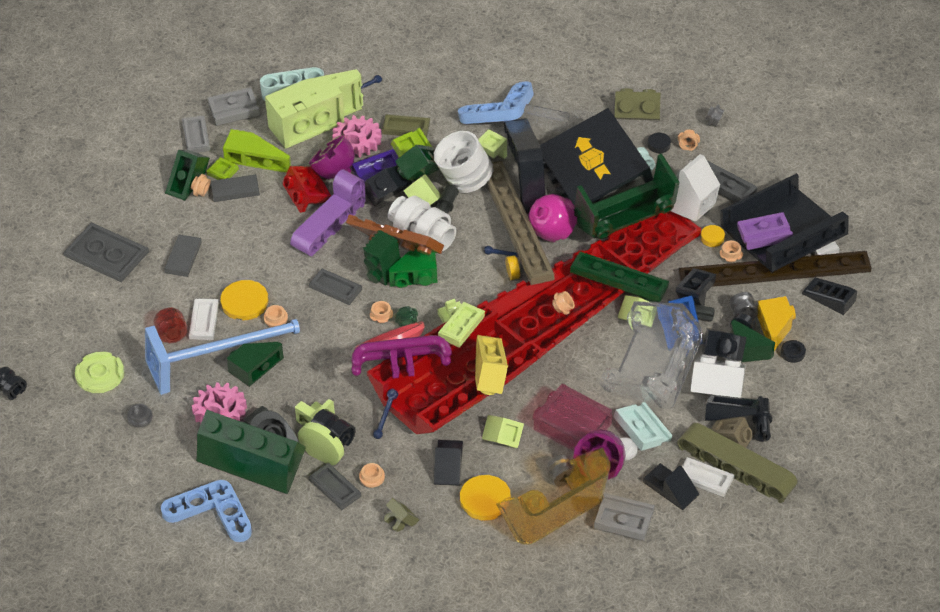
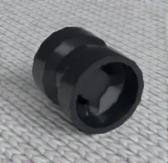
(11, 384)

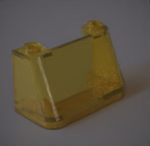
(532, 516)

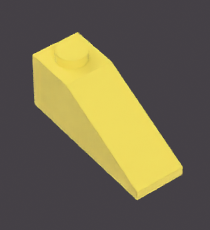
(490, 365)

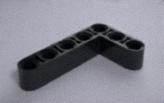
(528, 159)

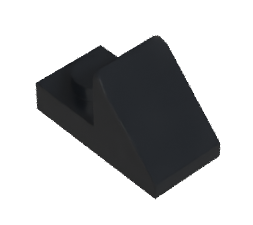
(696, 285)
(724, 344)
(448, 462)
(672, 485)

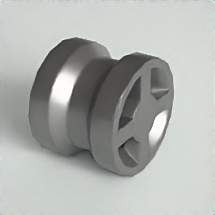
(744, 303)
(560, 469)

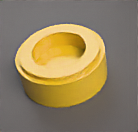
(712, 236)
(512, 267)

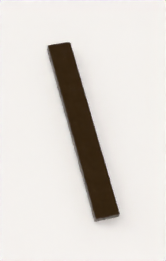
(802, 268)

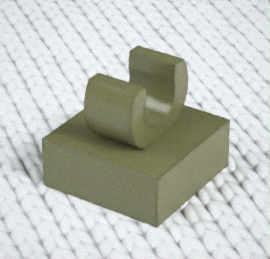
(401, 513)

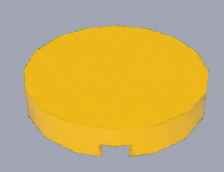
(244, 300)
(481, 495)

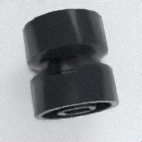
(338, 427)

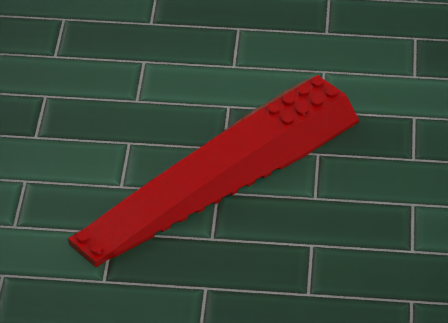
(525, 324)

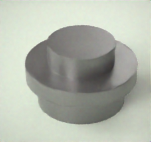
(714, 115)
(139, 415)

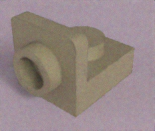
(734, 429)

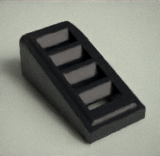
(833, 302)
(726, 407)

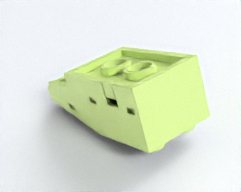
(313, 106)

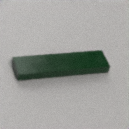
(619, 276)

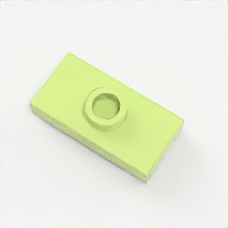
(461, 324)

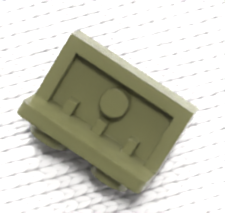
(637, 105)

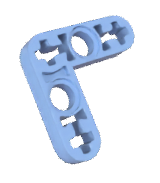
(508, 110)
(218, 501)

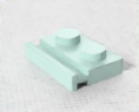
(642, 426)

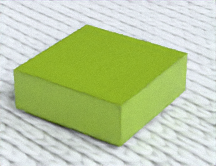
(222, 169)

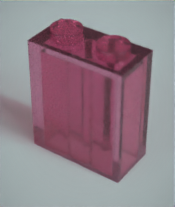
(570, 416)

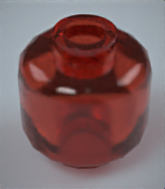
(170, 325)

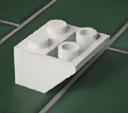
(696, 189)
(718, 376)

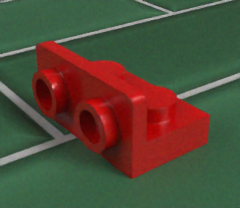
(305, 187)

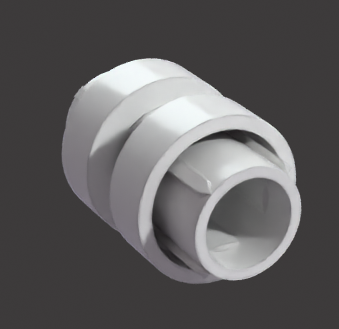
(418, 217)

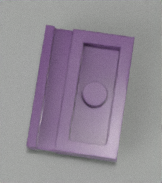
(764, 230)

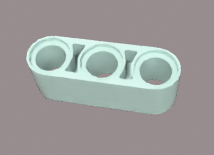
(276, 81)

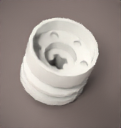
(463, 161)

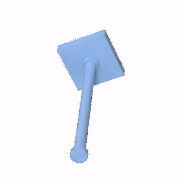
(159, 360)

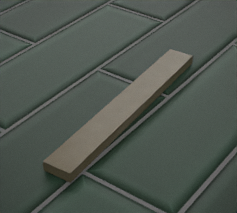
(519, 226)

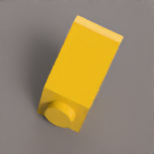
(775, 318)

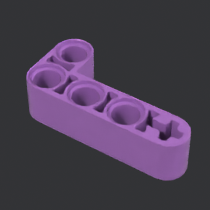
(327, 220)

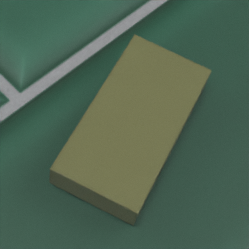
(402, 125)

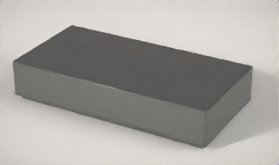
(235, 188)
(183, 255)
(335, 286)
(335, 486)

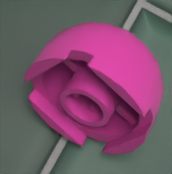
(553, 217)

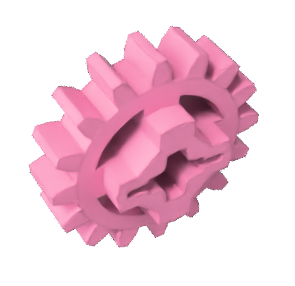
(360, 133)
(221, 401)

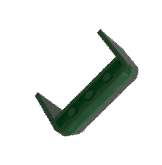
(629, 206)

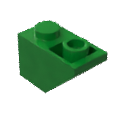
(414, 269)

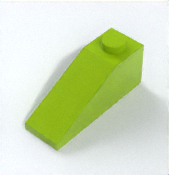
(253, 151)

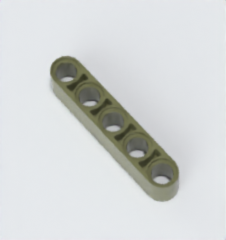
(743, 463)

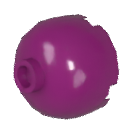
(334, 158)
(609, 442)

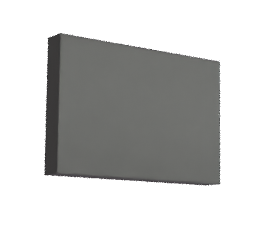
(106, 252)

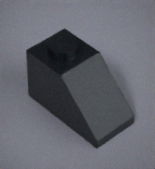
(385, 185)

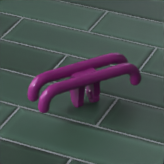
(400, 348)

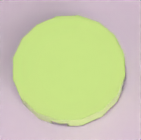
(96, 379)
(320, 443)

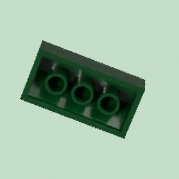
(248, 451)

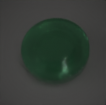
(406, 315)

